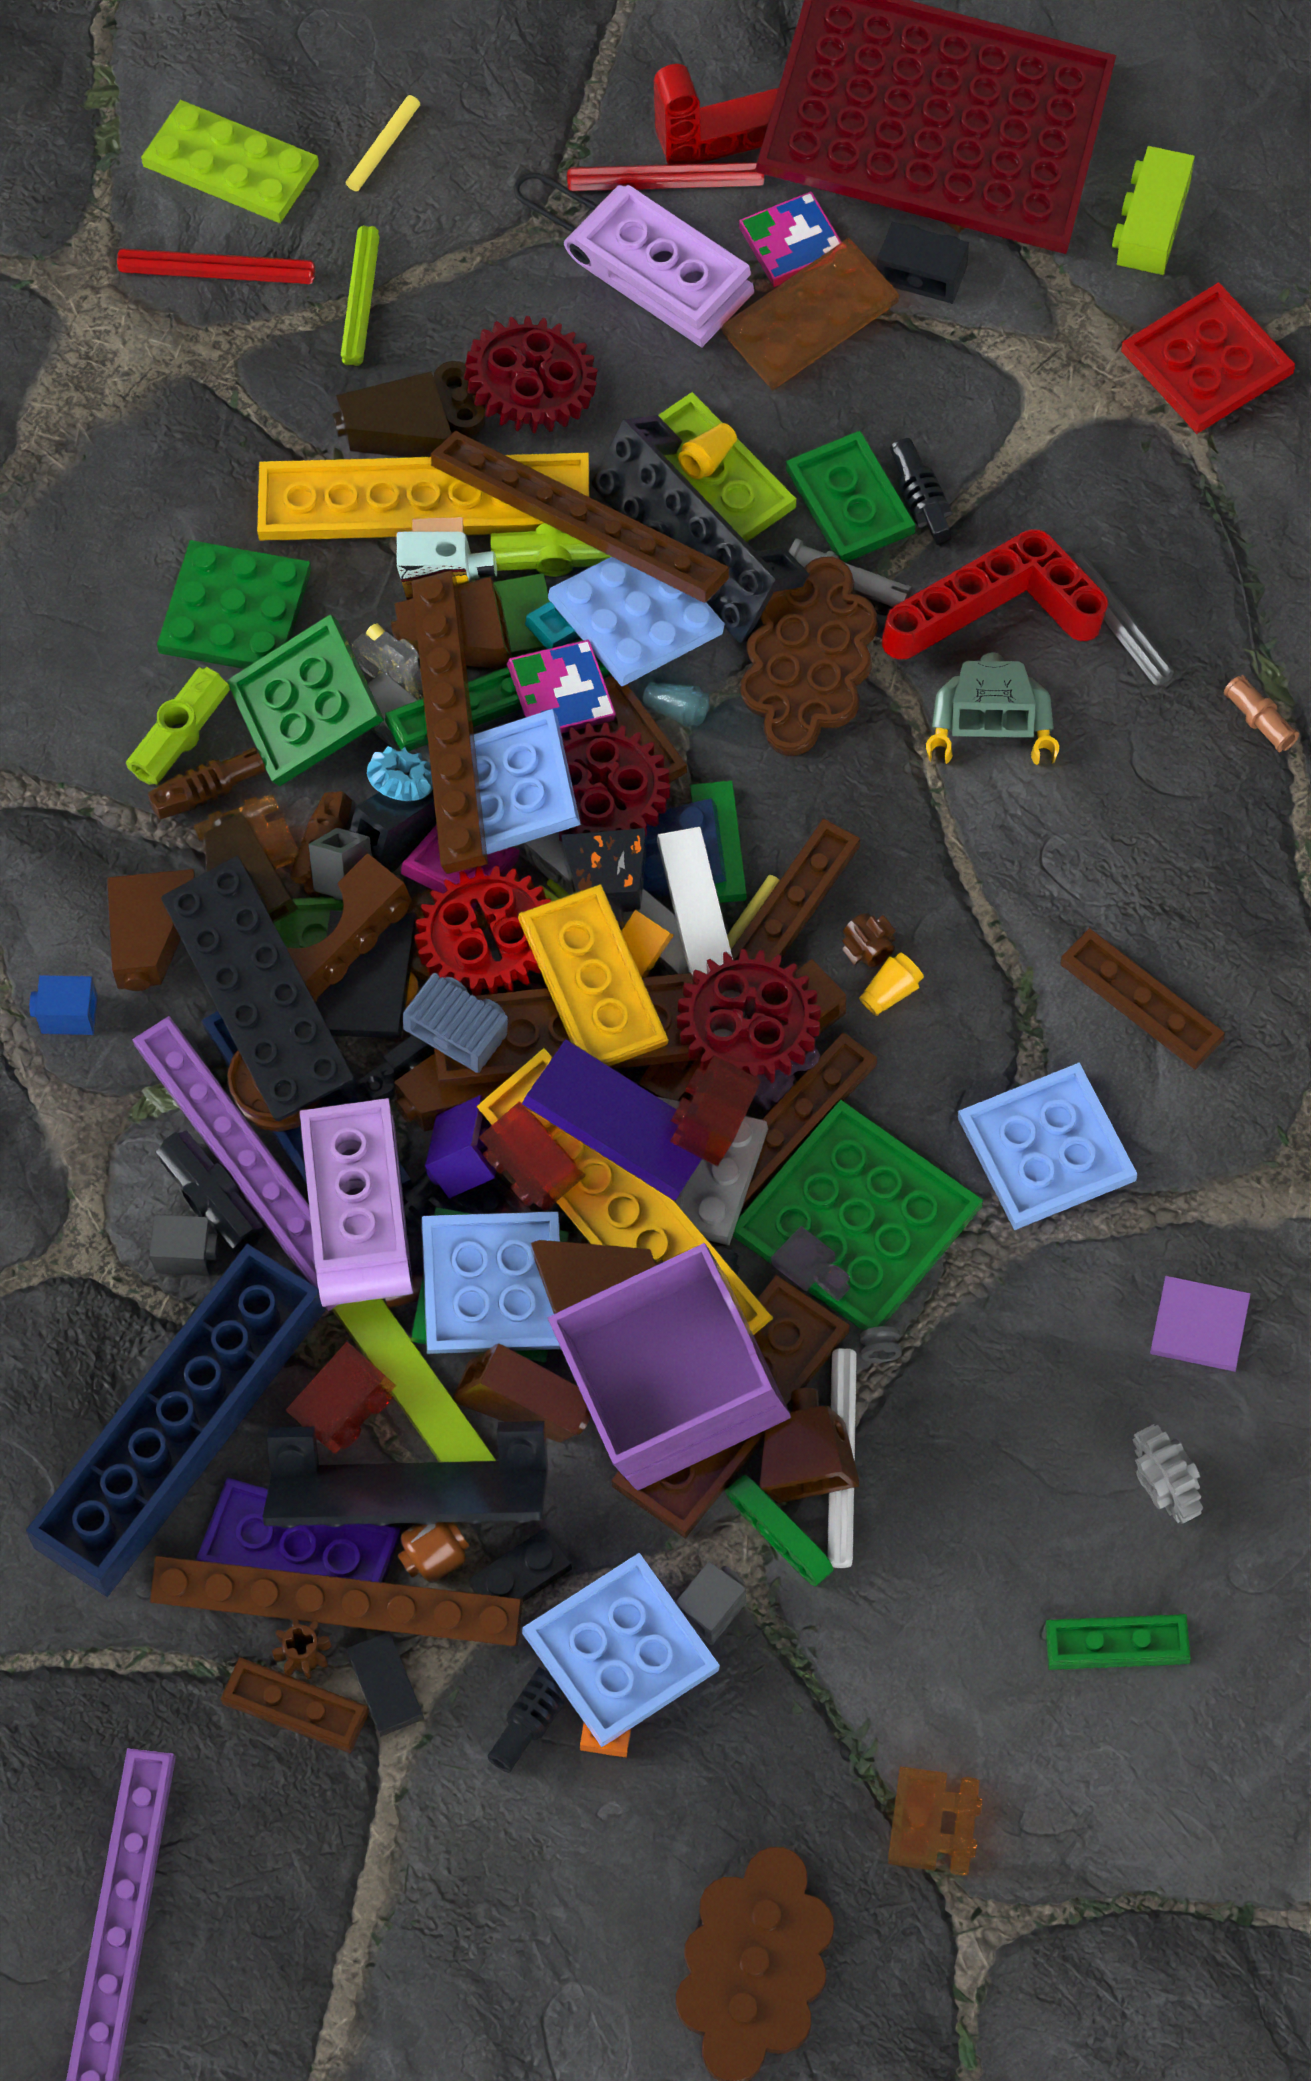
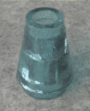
(679, 702)

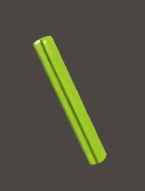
(360, 295)

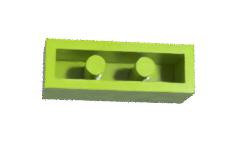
(1153, 210)

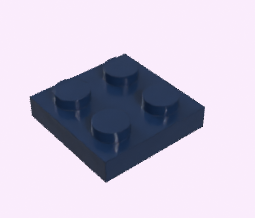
(692, 815)

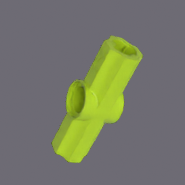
(544, 550)
(165, 744)

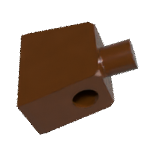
(807, 1452)

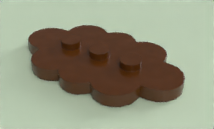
(809, 657)
(755, 1965)

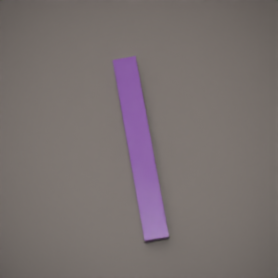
(231, 1141)
(121, 1916)

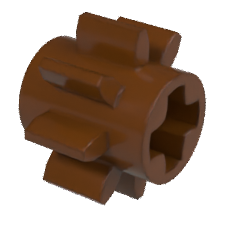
(868, 939)
(301, 1634)

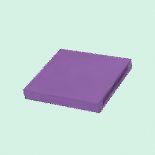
(1200, 1323)

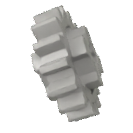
(1167, 1474)

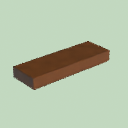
(295, 1705)

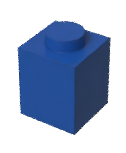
(64, 1005)

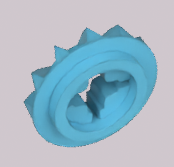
(396, 784)

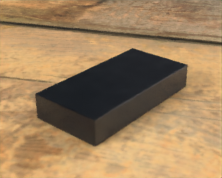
(385, 1683)

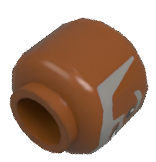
(433, 1550)

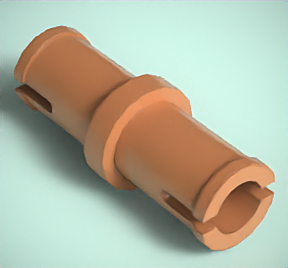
(1261, 713)

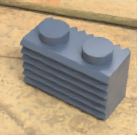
(456, 1021)

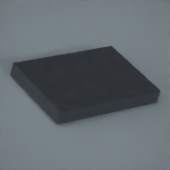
(375, 987)

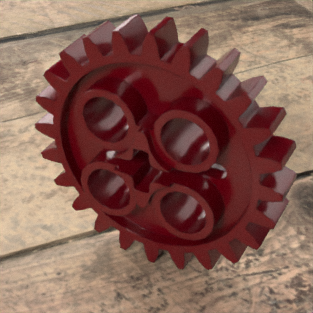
(530, 374)
(628, 767)
(755, 983)

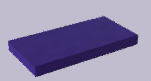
(612, 1118)
(241, 1538)

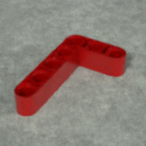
(709, 132)
(1021, 564)

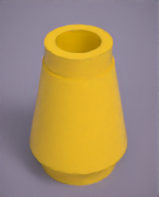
(706, 451)
(891, 984)

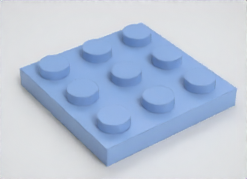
(633, 618)
(524, 781)
(1047, 1146)
(486, 1282)
(620, 1649)

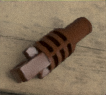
(205, 783)

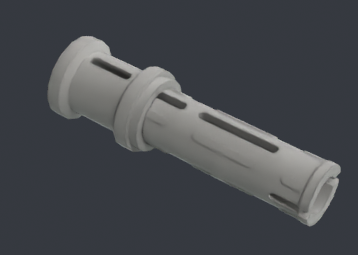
(865, 582)

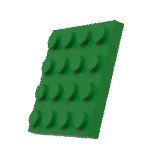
(867, 1202)

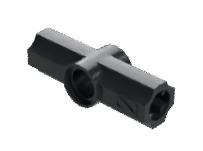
(210, 1191)

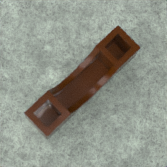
(370, 904)

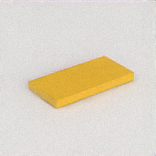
(593, 977)

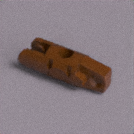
(330, 814)

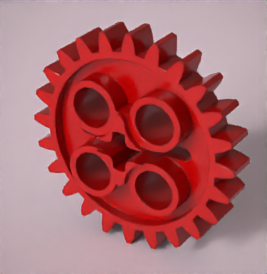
(448, 946)

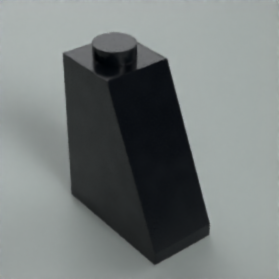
(394, 826)

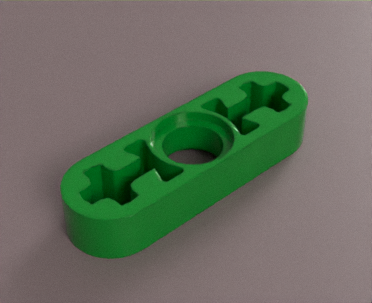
(779, 1530)

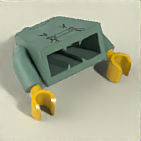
(993, 701)

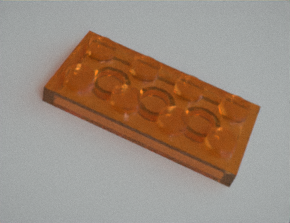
(810, 313)

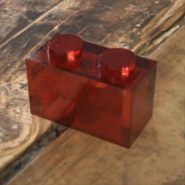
(715, 1109)
(531, 1157)
(342, 1398)

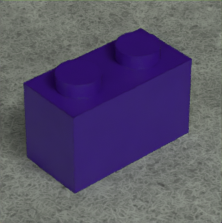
(456, 1150)

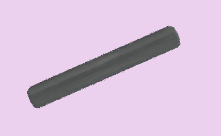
(1128, 629)

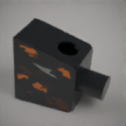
(608, 859)

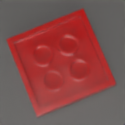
(1207, 357)

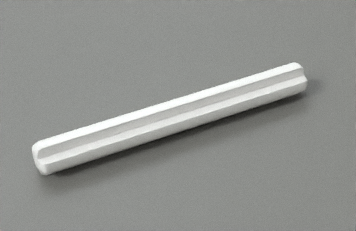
(842, 1502)

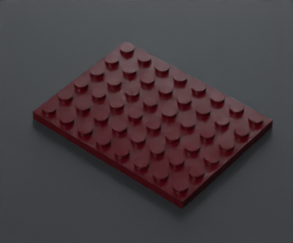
(939, 116)

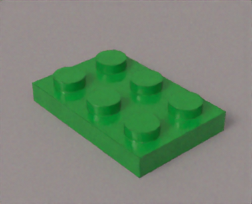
(850, 497)

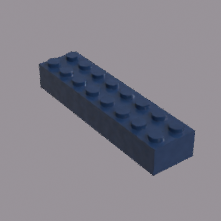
(176, 1420)

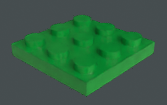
(232, 605)
(305, 700)

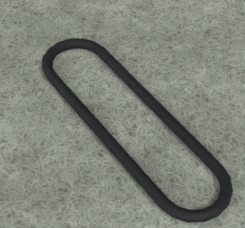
(556, 185)

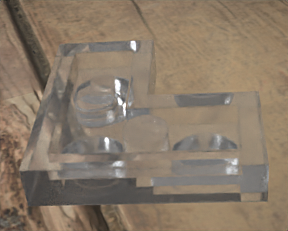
(392, 658)

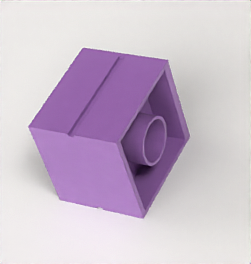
(669, 1367)

